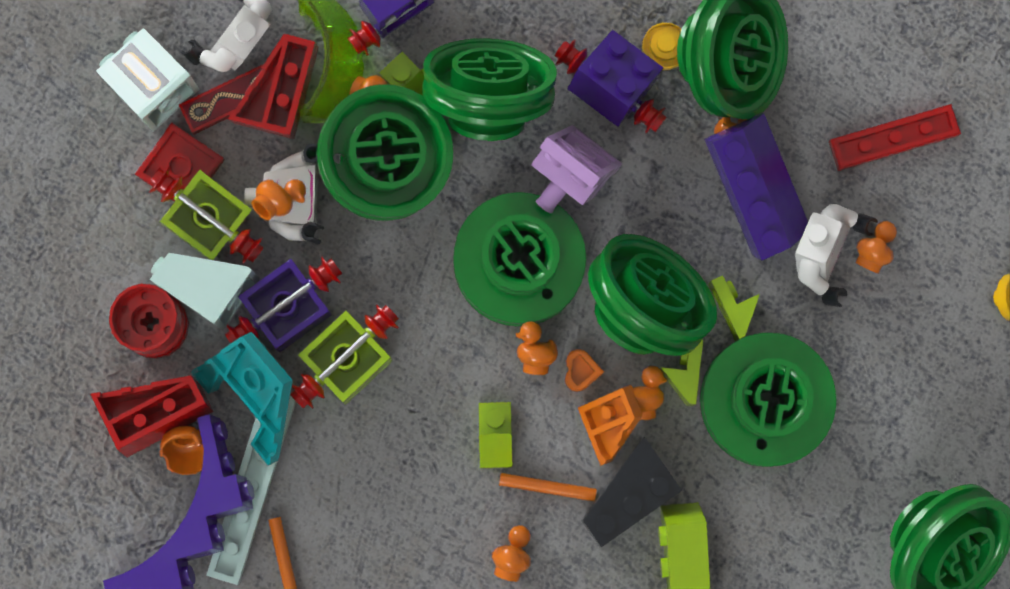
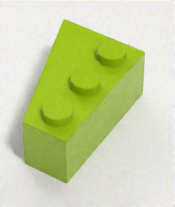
(685, 546)

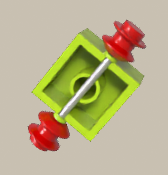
(205, 215)
(345, 357)

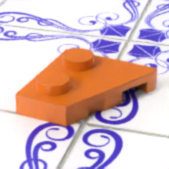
(610, 422)

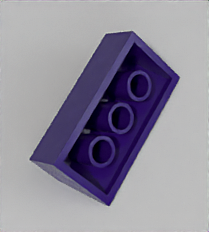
(758, 186)

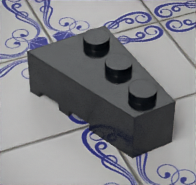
(631, 495)

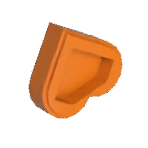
(582, 370)

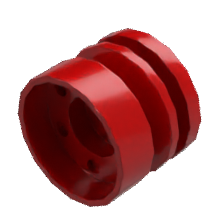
(136, 309)

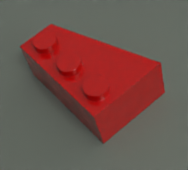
(279, 89)
(146, 412)

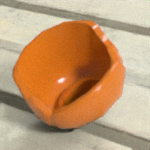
(183, 450)

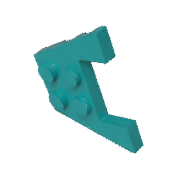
(258, 383)

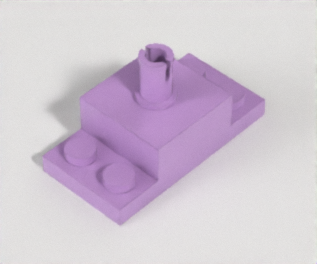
(574, 167)

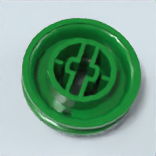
(734, 55)
(489, 86)
(398, 124)
(493, 288)
(649, 296)
(729, 399)
(950, 540)

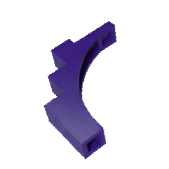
(199, 532)

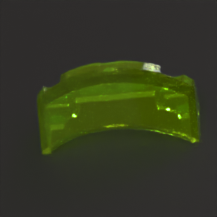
(341, 61)

